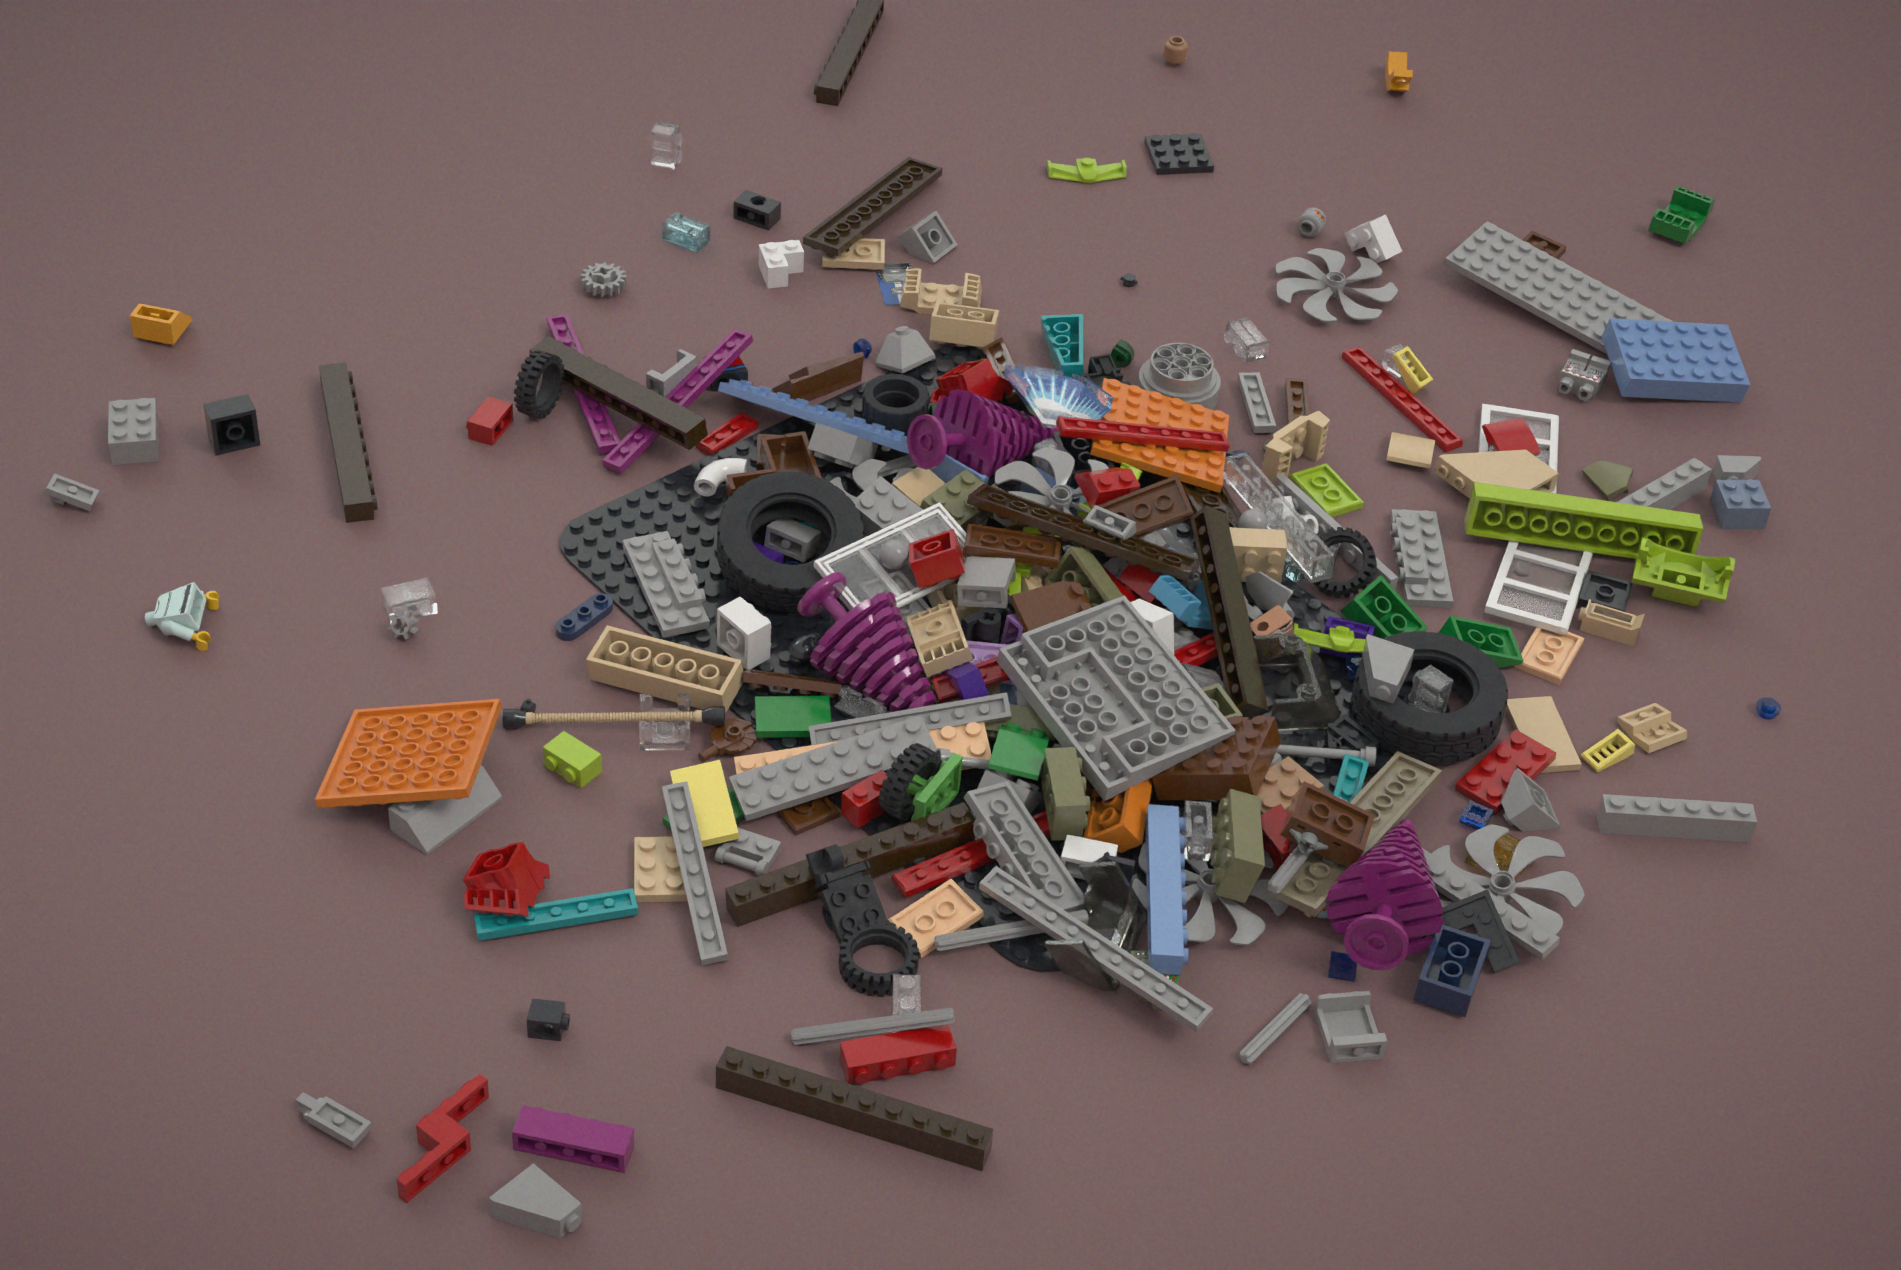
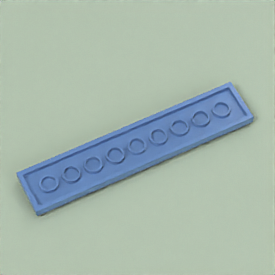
(800, 408)

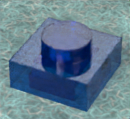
(1476, 815)
(1342, 967)

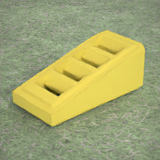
(1414, 381)
(1615, 738)

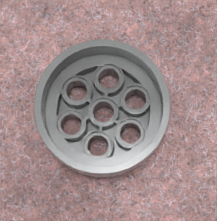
(1182, 373)

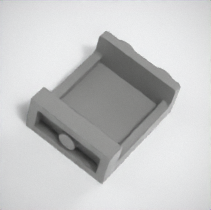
(666, 382)
(986, 582)
(1349, 1027)

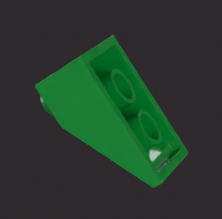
(1384, 609)
(1492, 639)
(1019, 751)

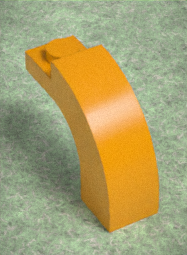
(1396, 72)

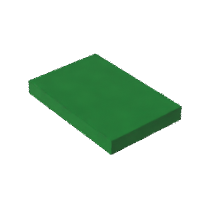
(790, 715)

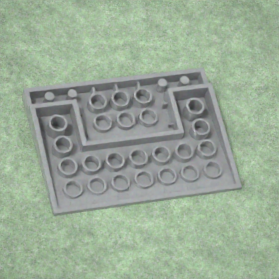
(1113, 695)

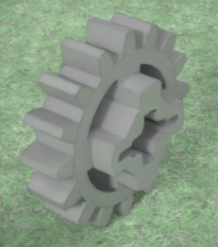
(603, 279)

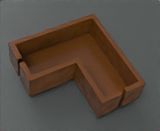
(795, 459)
(1231, 764)

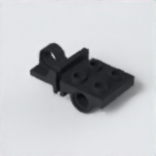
(1103, 367)
(986, 624)
(846, 893)

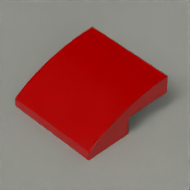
(1510, 436)

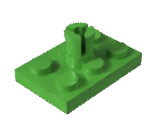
(939, 790)

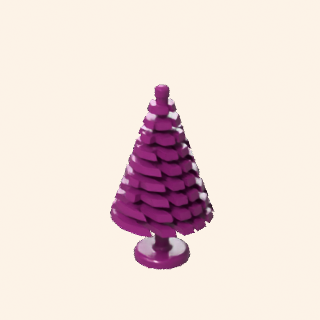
(974, 433)
(867, 646)
(1386, 901)

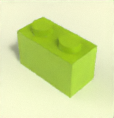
(572, 759)

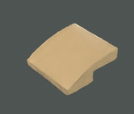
(1410, 450)
(1651, 727)

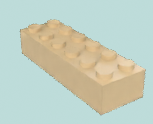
(664, 668)

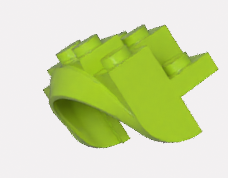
(1682, 575)

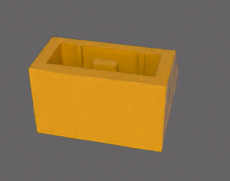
(158, 323)

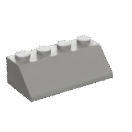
(434, 822)

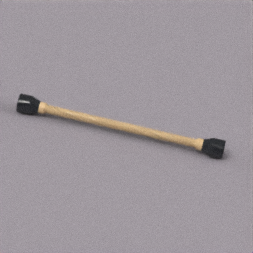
(517, 718)

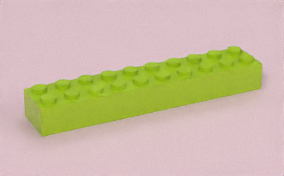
(1576, 521)

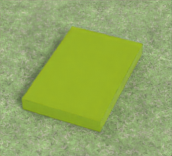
(1327, 490)

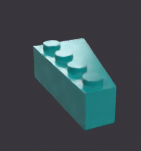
(1065, 342)

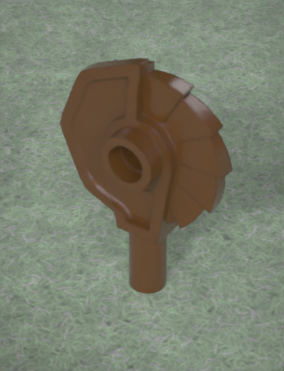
(732, 738)

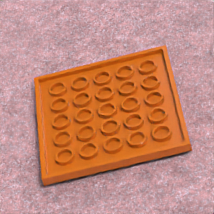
(1144, 407)
(409, 753)

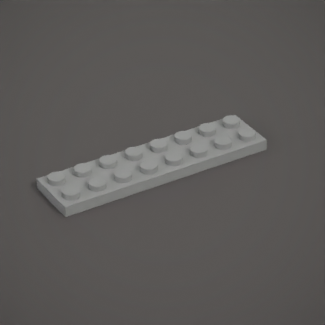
(825, 768)

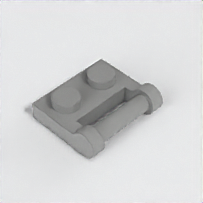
(749, 852)

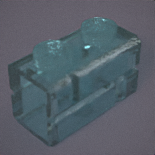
(686, 232)

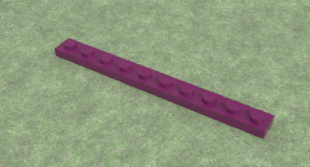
(683, 394)
(593, 411)

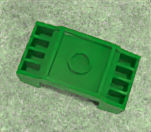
(1682, 216)

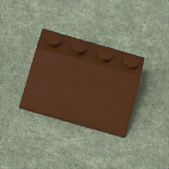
(1049, 603)

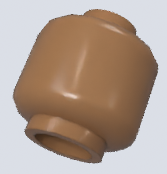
(1175, 50)

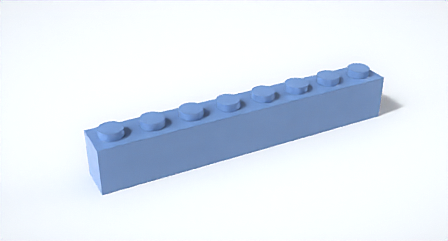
(1165, 890)

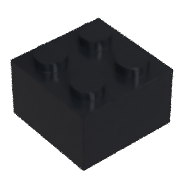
(231, 424)

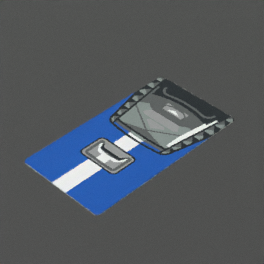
(891, 282)

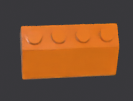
(1120, 818)

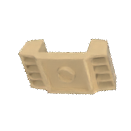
(924, 296)
(1302, 436)
(939, 638)

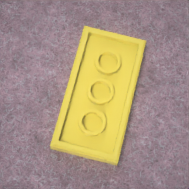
(709, 801)

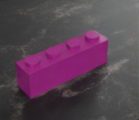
(573, 1139)

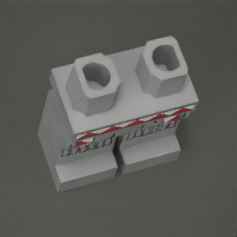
(1579, 379)

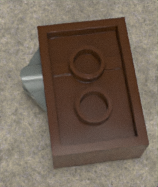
(1327, 825)

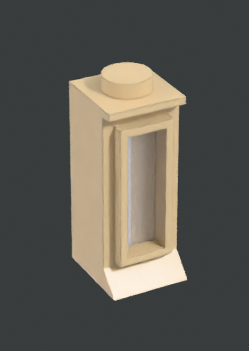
(1610, 623)

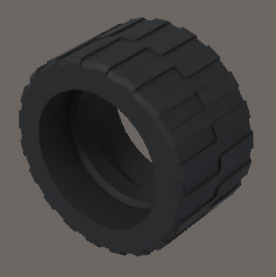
(894, 401)

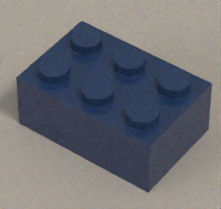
(1452, 970)

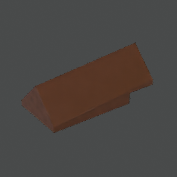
(823, 377)

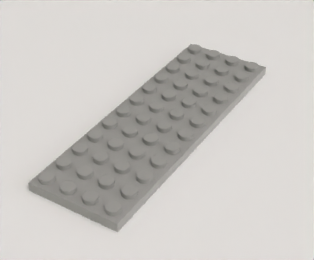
(1544, 284)

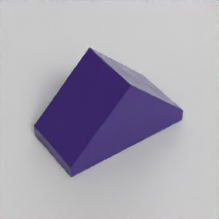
(967, 681)

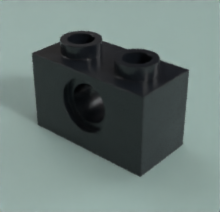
(757, 210)

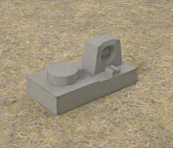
(73, 492)

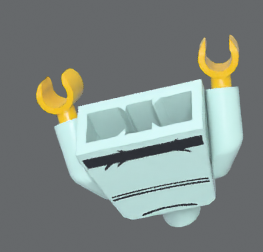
(181, 613)

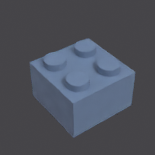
(1740, 504)

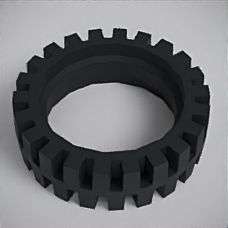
(534, 366)
(1365, 574)
(914, 760)
(876, 935)

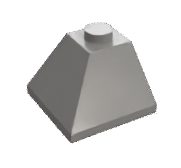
(928, 238)
(904, 350)
(1528, 804)

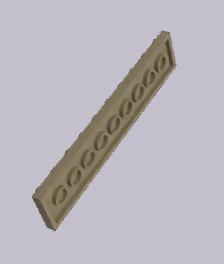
(1387, 796)

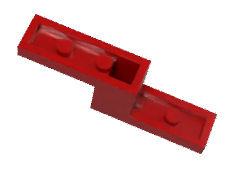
(442, 1138)

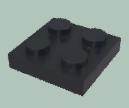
(1605, 591)

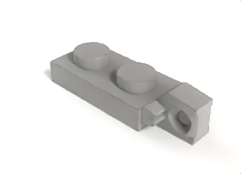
(334, 1119)

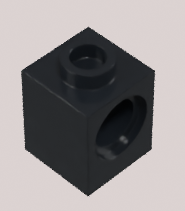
(547, 1020)

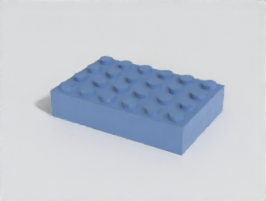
(1675, 360)

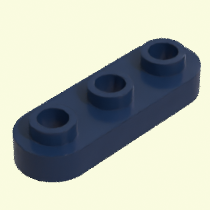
(584, 617)

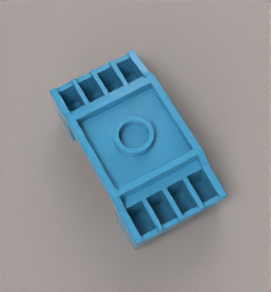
(1187, 607)

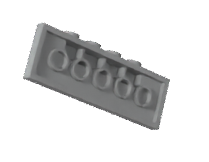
(1420, 558)
(667, 583)
(1021, 846)

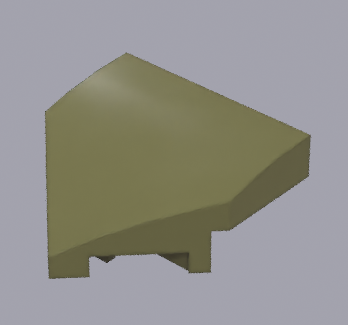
(1609, 478)

